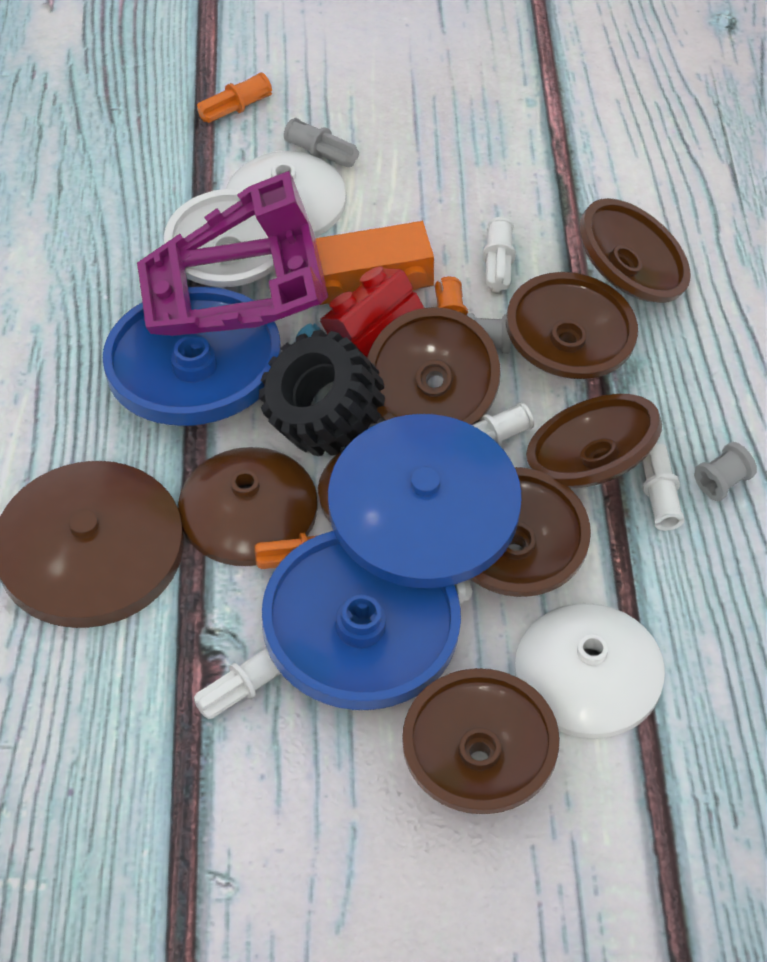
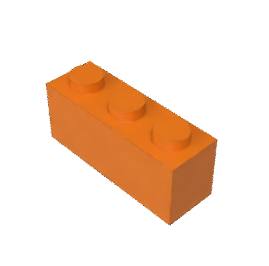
(353, 254)

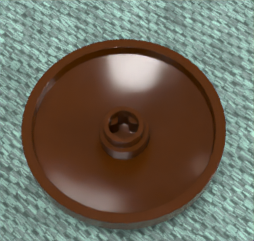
(89, 544)

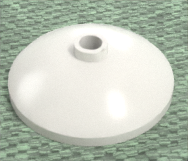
(316, 181)
(223, 274)
(587, 692)

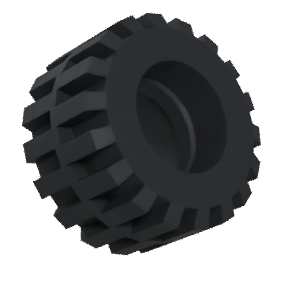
(300, 375)

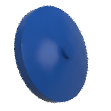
(188, 375)
(424, 500)
(354, 634)

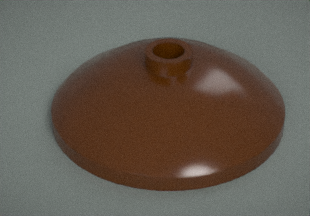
(634, 251)
(571, 325)
(442, 345)
(596, 440)
(231, 520)
(553, 539)
(484, 714)

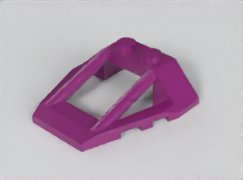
(289, 240)

